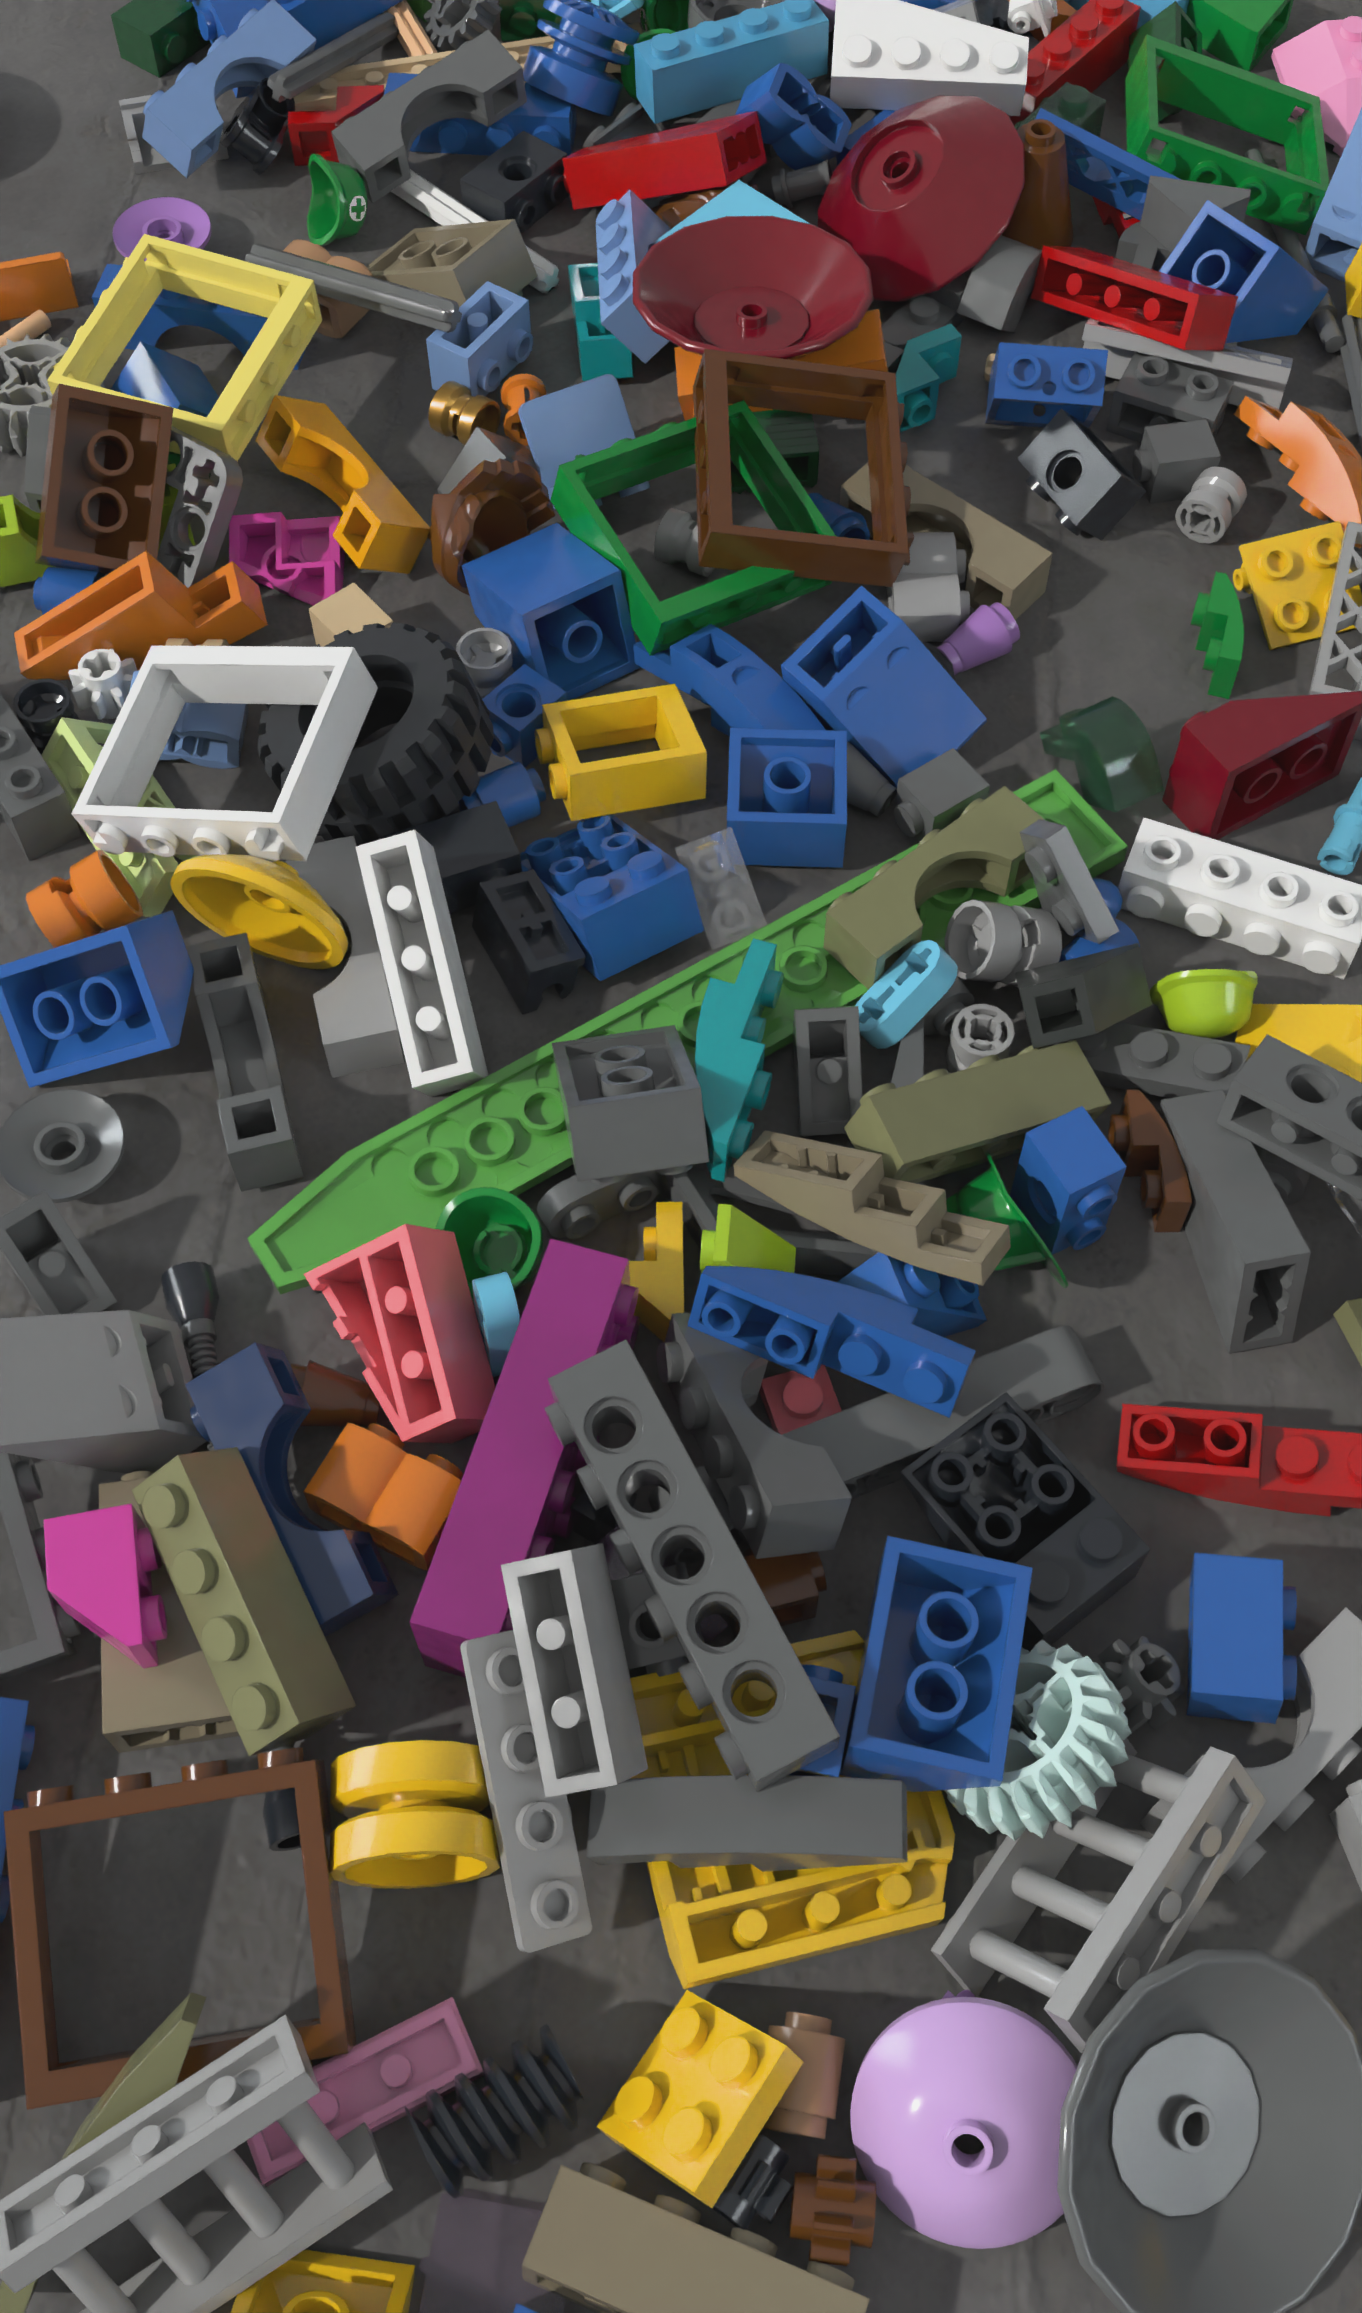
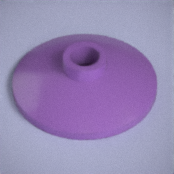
(163, 218)

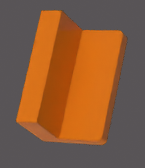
(35, 285)

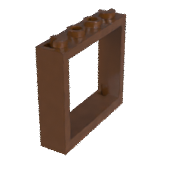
(810, 389)
(88, 2078)

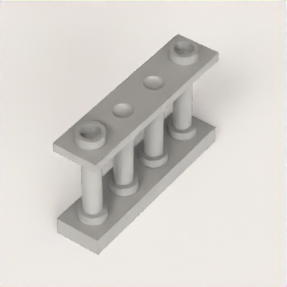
(1145, 1917)
(166, 2144)

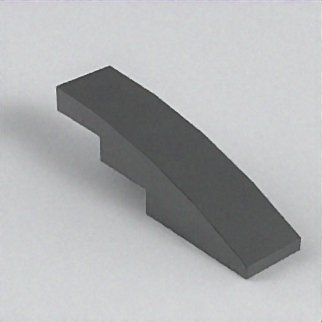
(727, 1822)

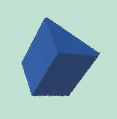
(166, 381)

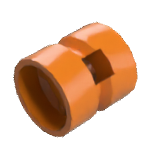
(86, 903)

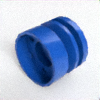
(580, 55)

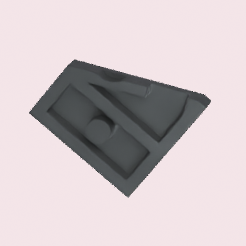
(1065, 882)

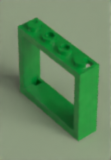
(1238, 101)
(666, 451)

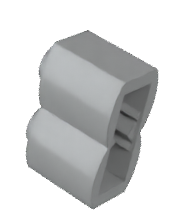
(929, 588)

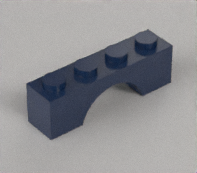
(257, 1407)

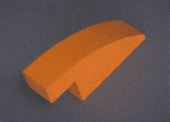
(136, 610)

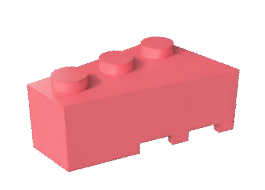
(414, 1329)

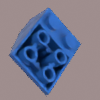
(882, 687)
(615, 892)

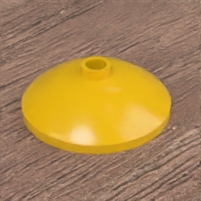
(266, 901)

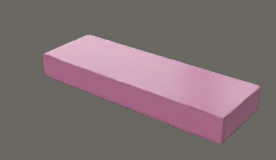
(378, 2082)

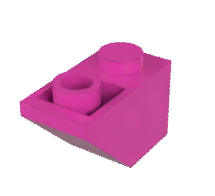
(102, 1578)

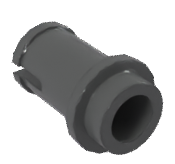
(801, 183)

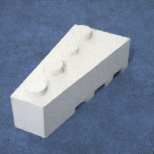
(905, 53)

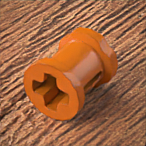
(513, 397)

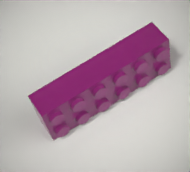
(519, 1473)

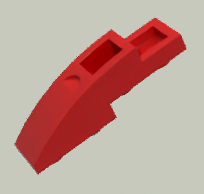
(1241, 1460)

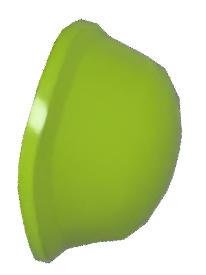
(1205, 1001)

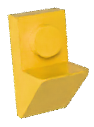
(662, 1271)

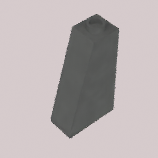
(1237, 1228)

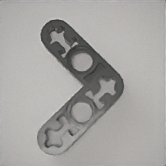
(193, 483)

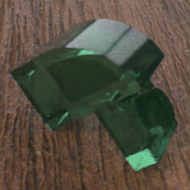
(1109, 752)

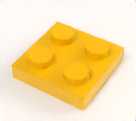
(700, 2096)

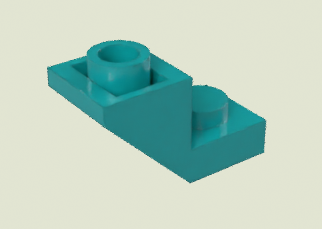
(923, 366)

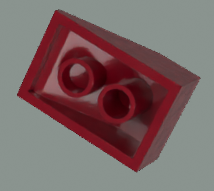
(1257, 757)

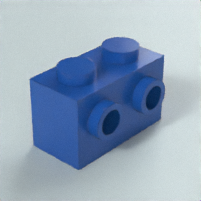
(1238, 1638)

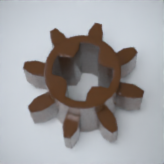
(833, 2210)

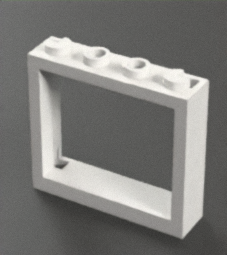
(235, 675)

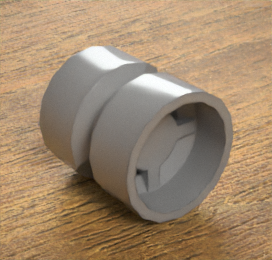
(999, 940)

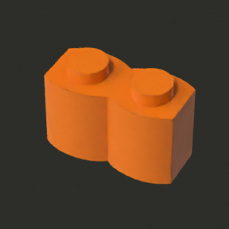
(385, 1491)

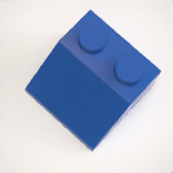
(788, 796)

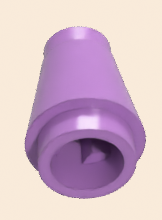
(981, 637)

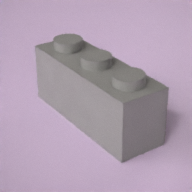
(574, 1670)

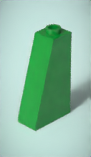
(1239, 29)

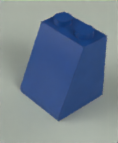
(1271, 286)
(557, 608)

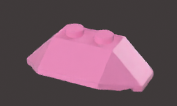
(1327, 65)

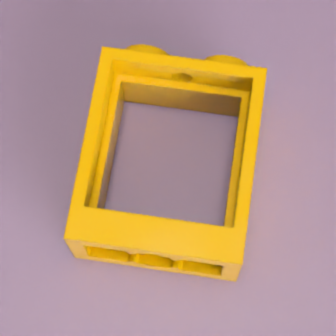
(629, 781)

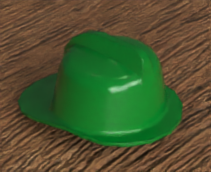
(988, 1200)

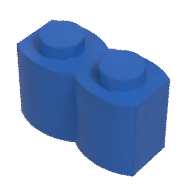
(795, 119)

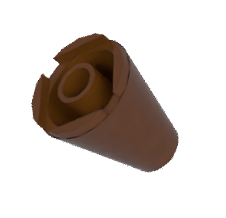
(1044, 205)

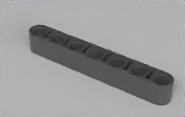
(888, 1433)

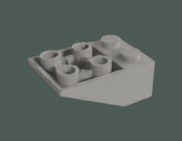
(95, 1390)

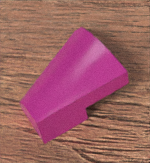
(289, 555)

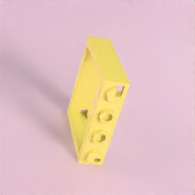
(281, 297)

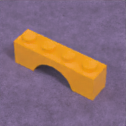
(313, 445)

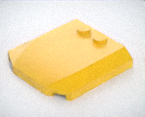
(750, 1920)

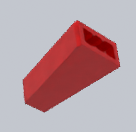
(666, 161)

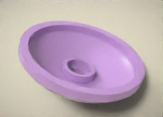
(956, 2073)

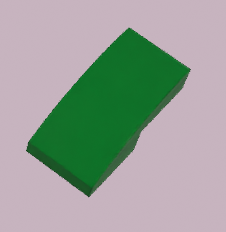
(1220, 634)

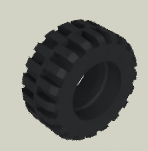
(419, 764)

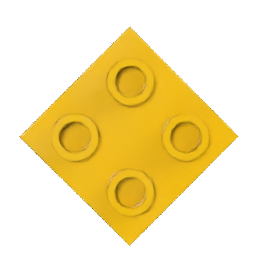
(1293, 582)

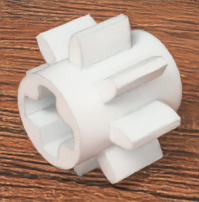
(102, 682)

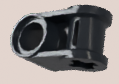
(258, 127)

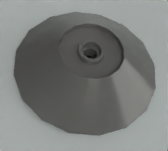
(1263, 2174)

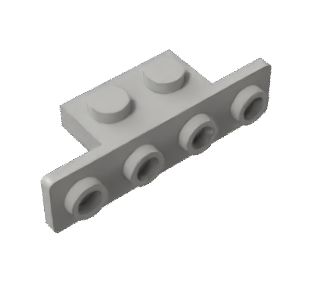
(530, 1830)

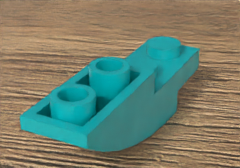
(732, 1055)

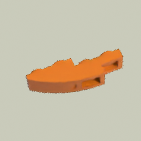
(1317, 451)

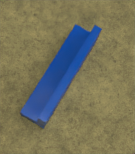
(1105, 168)

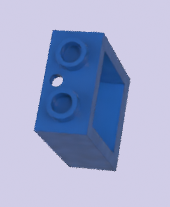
(1046, 377)

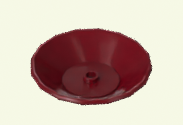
(926, 193)
(752, 287)

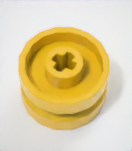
(411, 1816)

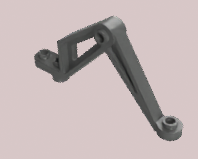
(578, 1207)

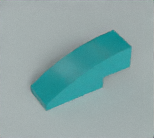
(597, 347)

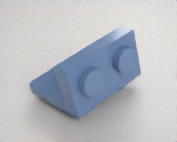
(576, 423)

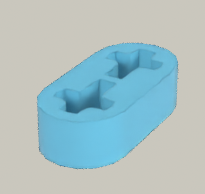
(905, 993)
(497, 1316)

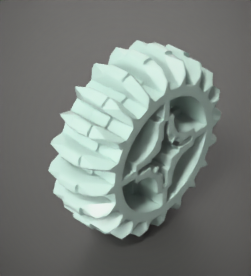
(1059, 1747)

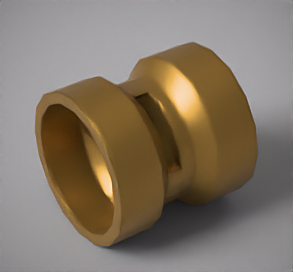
(458, 413)

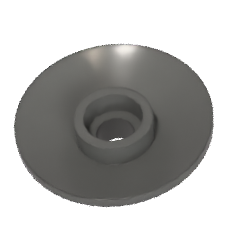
(55, 1125)

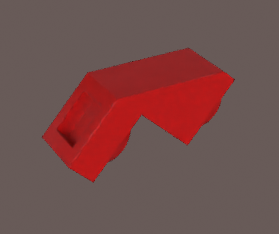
(312, 130)

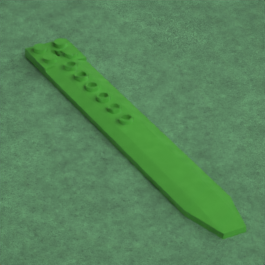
(513, 1123)

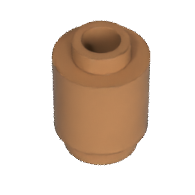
(816, 2086)

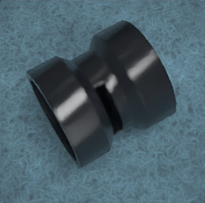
(40, 708)

